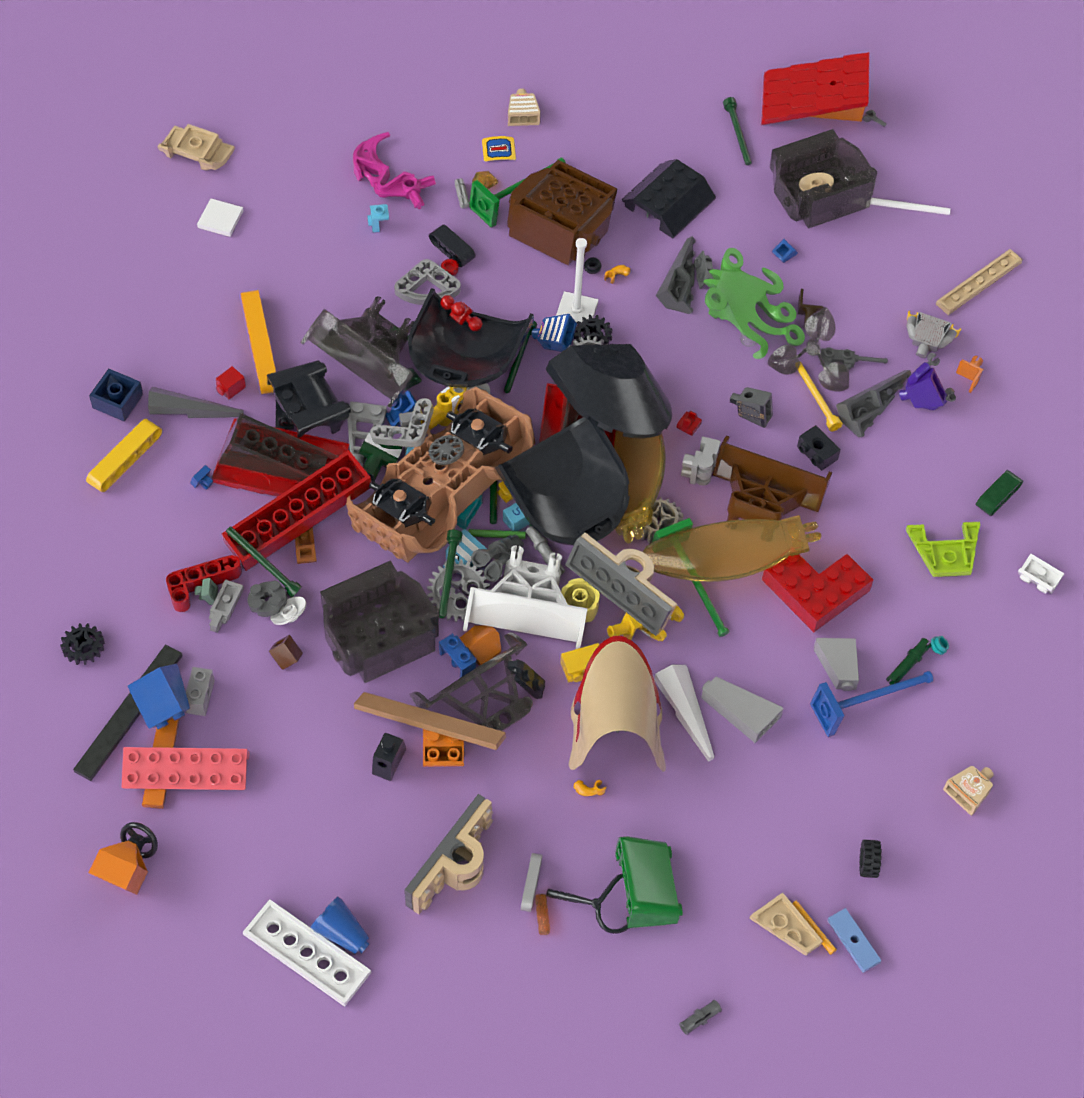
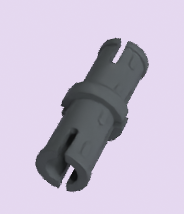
(700, 1017)

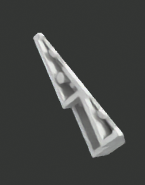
(679, 691)

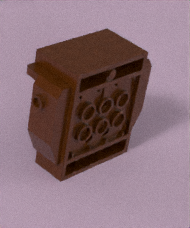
(558, 208)

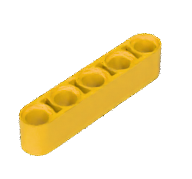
(123, 455)

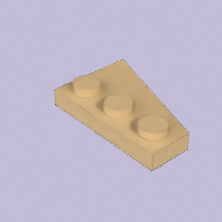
(787, 924)

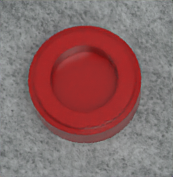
(450, 266)

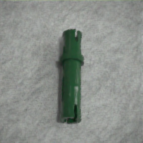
(913, 657)

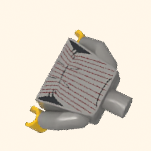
(929, 332)

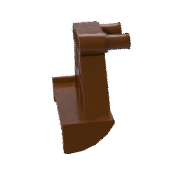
(765, 486)

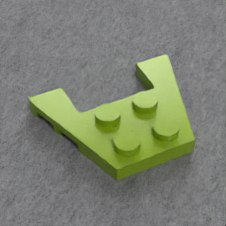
(946, 556)

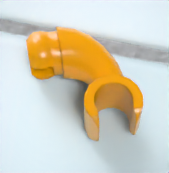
(620, 269)
(584, 790)

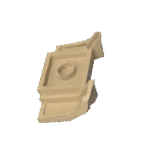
(197, 145)

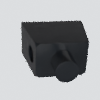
(389, 752)

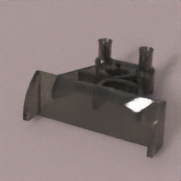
(366, 347)
(514, 711)

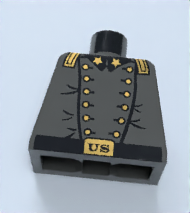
(754, 405)

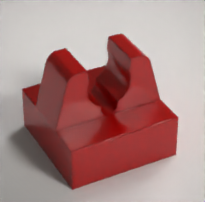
(689, 423)

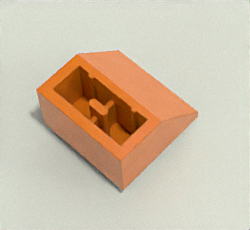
(442, 750)

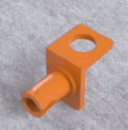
(971, 370)

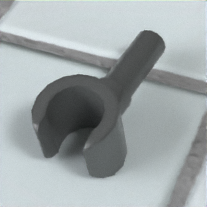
(871, 115)

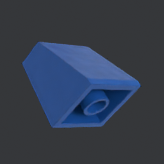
(160, 696)

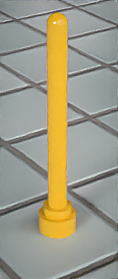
(833, 422)

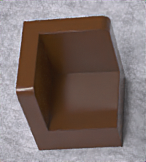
(285, 652)

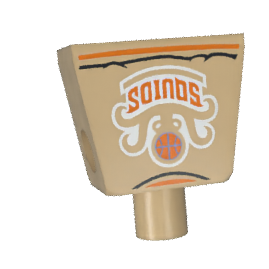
(970, 787)

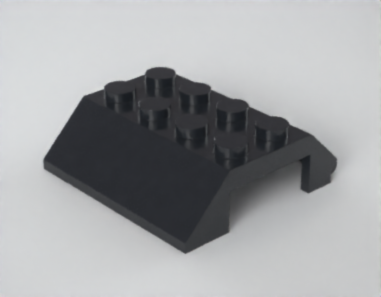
(671, 195)

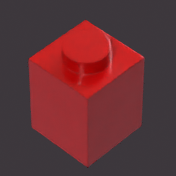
(230, 383)

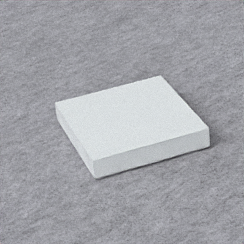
(220, 217)

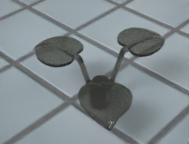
(818, 326)

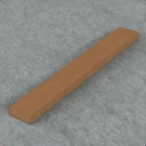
(430, 720)

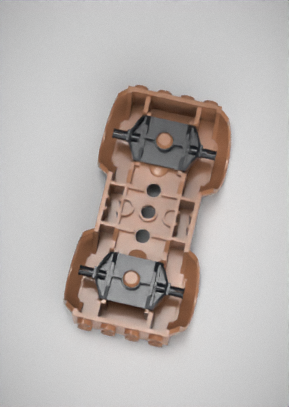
(415, 516)

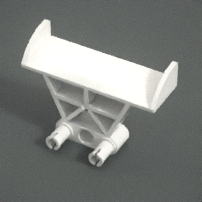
(528, 601)

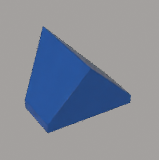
(403, 405)

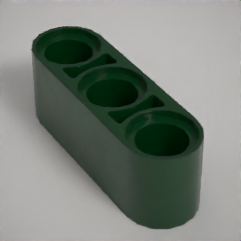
(999, 493)

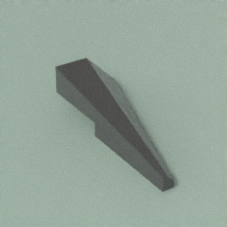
(677, 285)
(169, 402)
(861, 409)

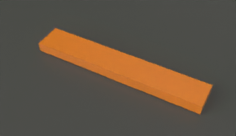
(163, 739)

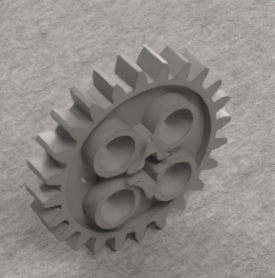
(469, 576)

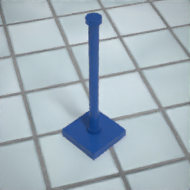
(829, 710)

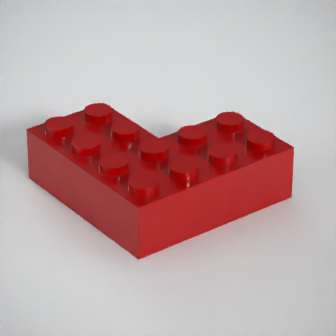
(817, 596)

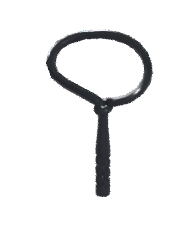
(596, 903)

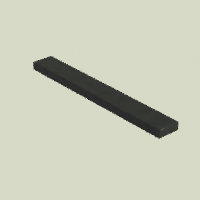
(119, 723)

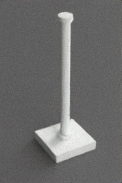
(576, 304)

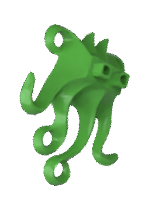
(734, 298)

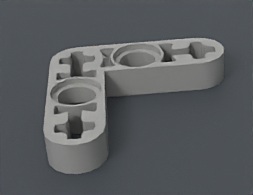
(408, 433)

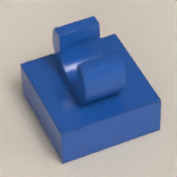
(202, 478)

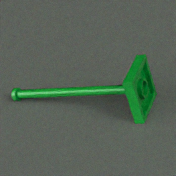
(486, 204)
(684, 525)

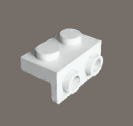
(1040, 573)

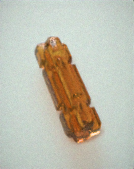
(542, 914)

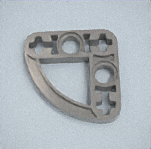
(428, 274)

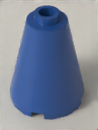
(341, 927)

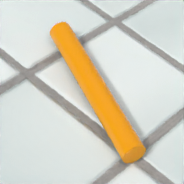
(826, 942)

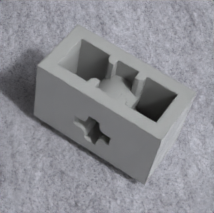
(199, 690)

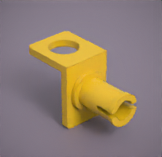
(626, 627)

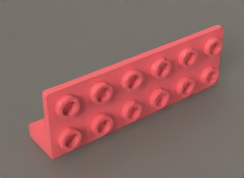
(184, 768)

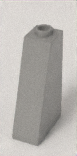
(741, 708)

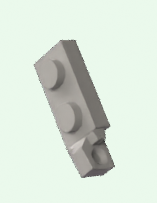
(224, 604)

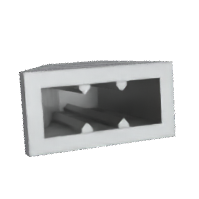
(839, 661)

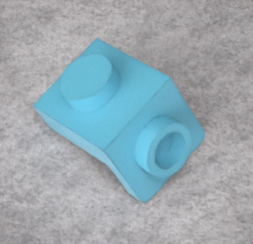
(378, 213)

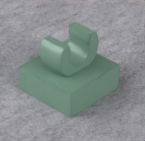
(207, 591)

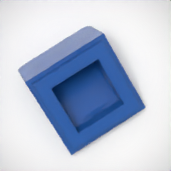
(784, 251)

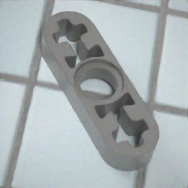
(531, 882)

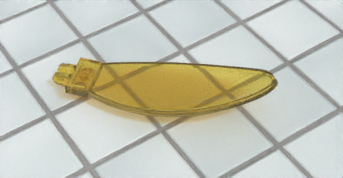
(645, 469)
(730, 548)

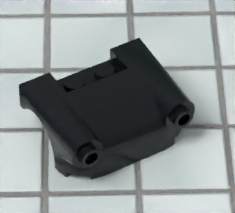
(308, 398)

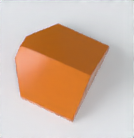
(482, 642)

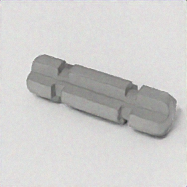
(461, 193)

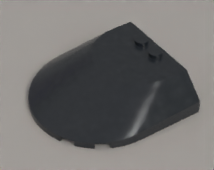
(455, 353)
(612, 388)
(570, 484)

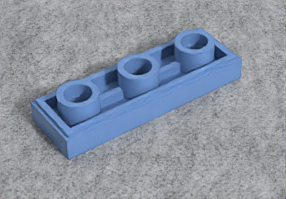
(848, 930)

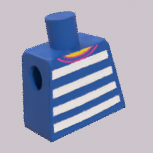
(555, 332)

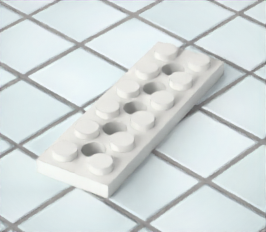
(307, 966)

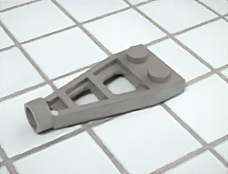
(363, 413)

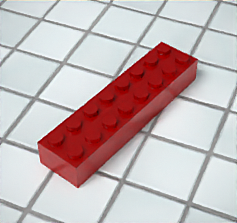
(299, 508)

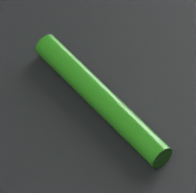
(496, 533)

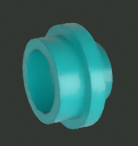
(939, 645)

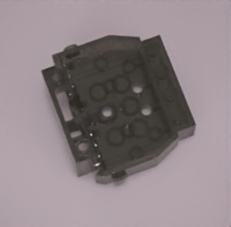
(835, 156)
(404, 615)

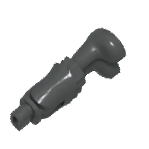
(498, 550)

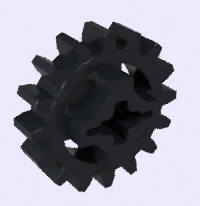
(593, 328)
(84, 646)

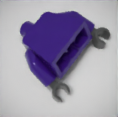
(925, 387)

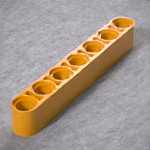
(258, 338)

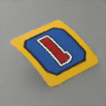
(498, 148)

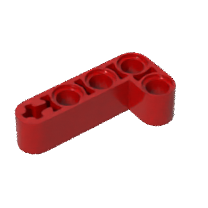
(231, 571)

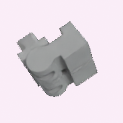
(700, 467)

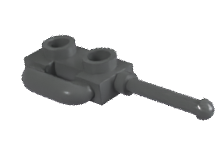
(846, 357)

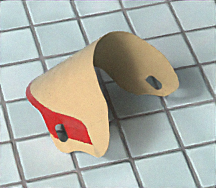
(616, 696)

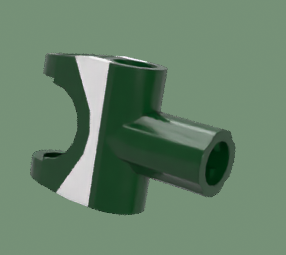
(378, 456)

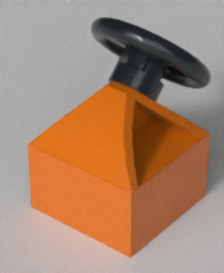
(123, 862)

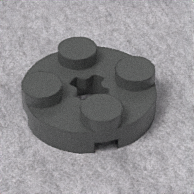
(267, 589)

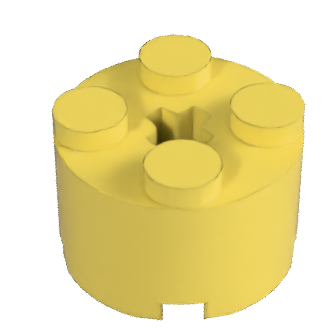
(582, 594)

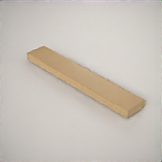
(979, 282)

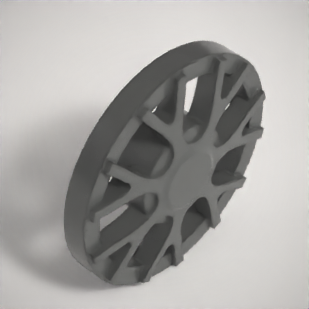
(446, 450)

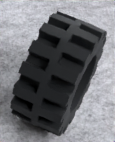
(870, 858)

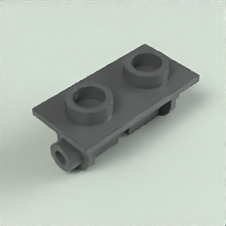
(703, 265)

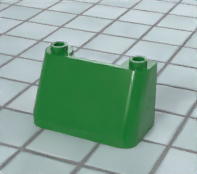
(648, 882)

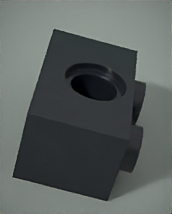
(826, 452)

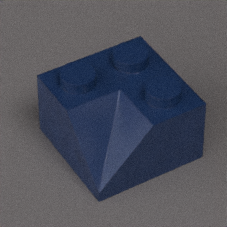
(116, 394)

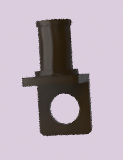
(807, 310)

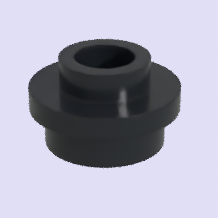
(592, 265)

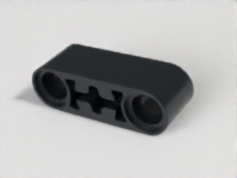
(452, 245)

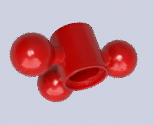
(461, 312)

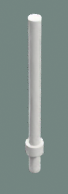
(910, 206)

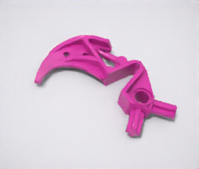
(403, 185)

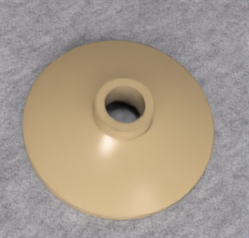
(814, 180)

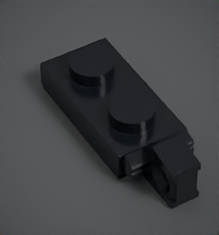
(527, 678)

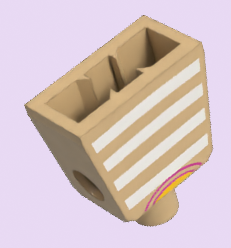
(523, 109)

